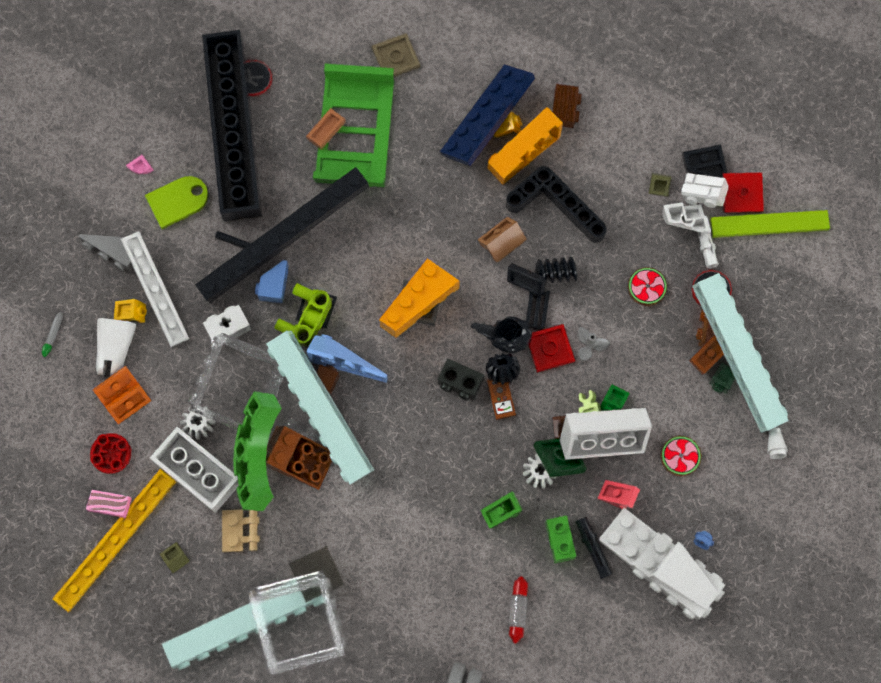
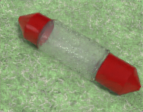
(518, 609)

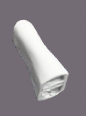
(112, 343)

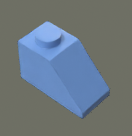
(273, 284)

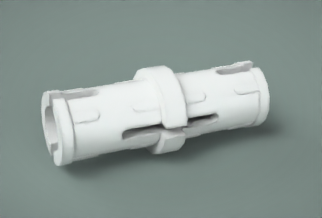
(708, 250)

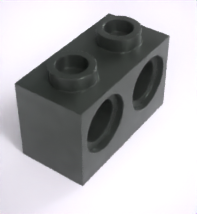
(463, 374)

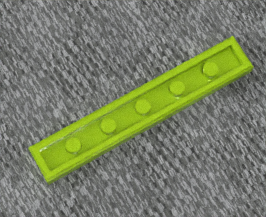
(770, 223)

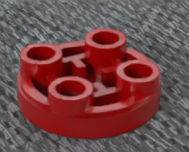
(110, 453)

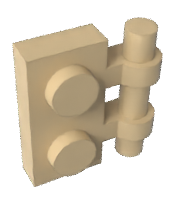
(233, 531)

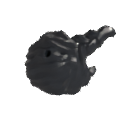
(507, 334)

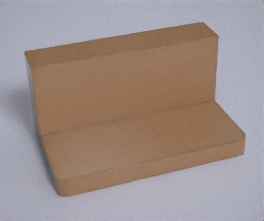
(502, 239)

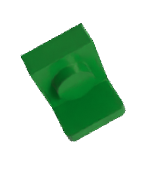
(614, 399)

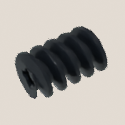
(557, 269)

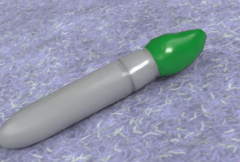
(52, 334)

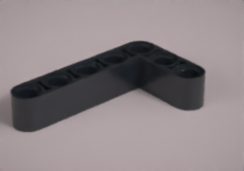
(559, 200)

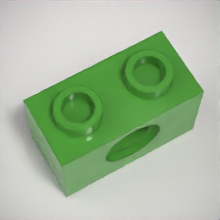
(560, 539)

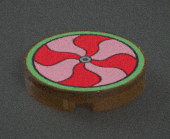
(647, 286)
(681, 456)

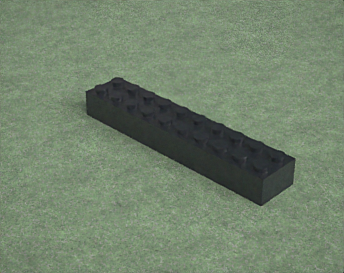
(231, 126)

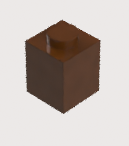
(328, 376)

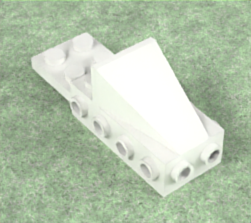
(663, 565)

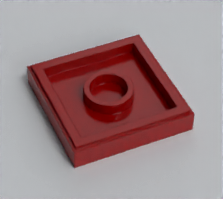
(550, 348)

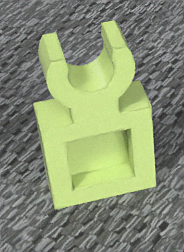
(588, 404)

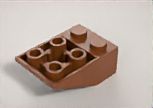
(297, 457)

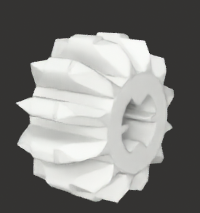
(192, 428)
(531, 468)

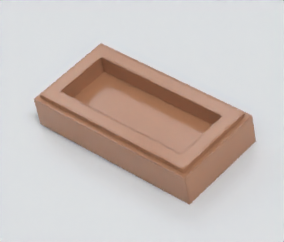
(325, 129)

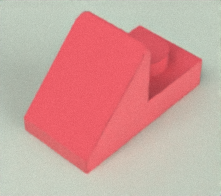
(619, 494)

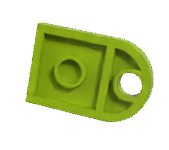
(176, 201)

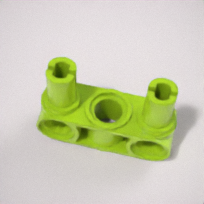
(312, 316)

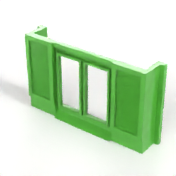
(357, 89)

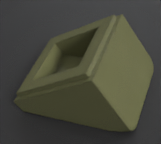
(660, 184)
(174, 557)

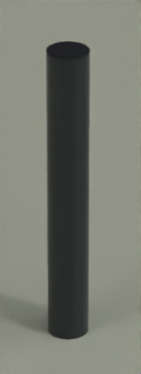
(232, 240)

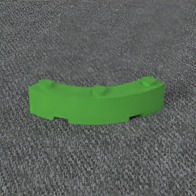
(251, 451)

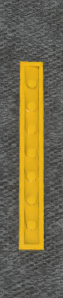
(114, 541)

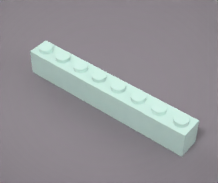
(740, 353)
(320, 407)
(232, 627)

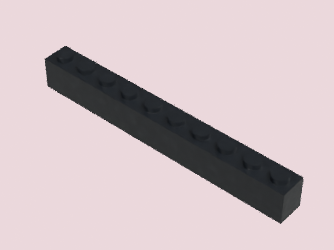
(282, 235)

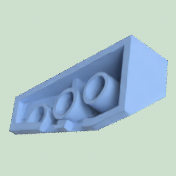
(328, 351)

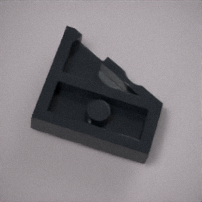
(705, 161)

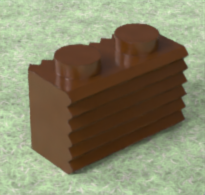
(565, 104)

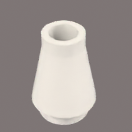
(776, 444)

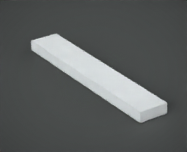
(154, 289)

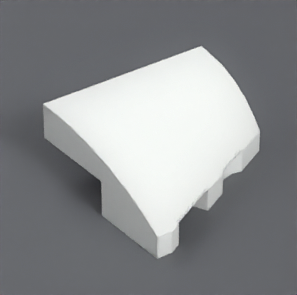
(686, 217)

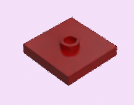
(744, 192)

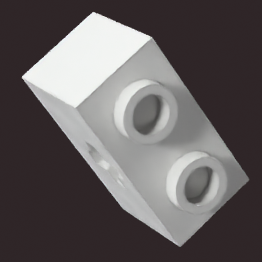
(234, 317)

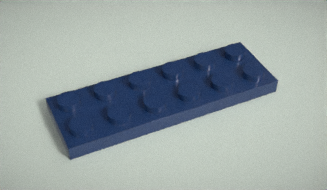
(487, 115)

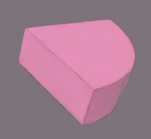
(140, 165)

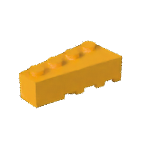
(526, 146)
(419, 296)

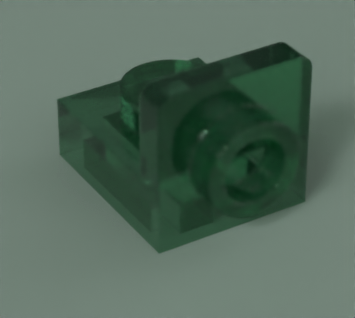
(722, 379)

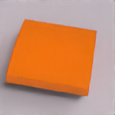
(121, 395)

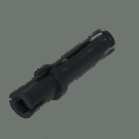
(583, 525)

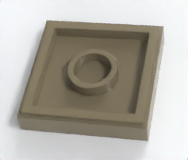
(396, 54)

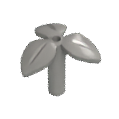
(590, 340)

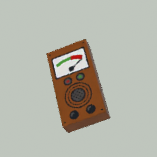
(501, 400)

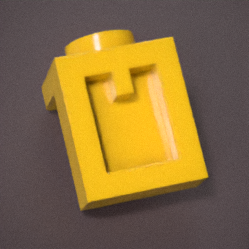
(510, 124)
(130, 310)

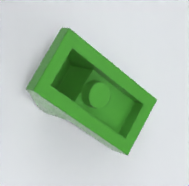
(501, 510)

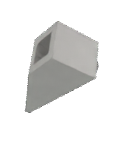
(109, 247)

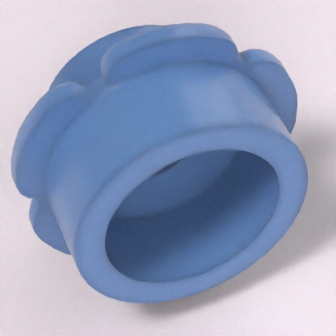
(704, 537)

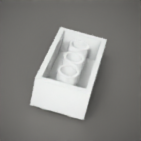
(605, 433)
(195, 469)

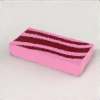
(108, 503)

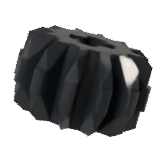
(503, 368)

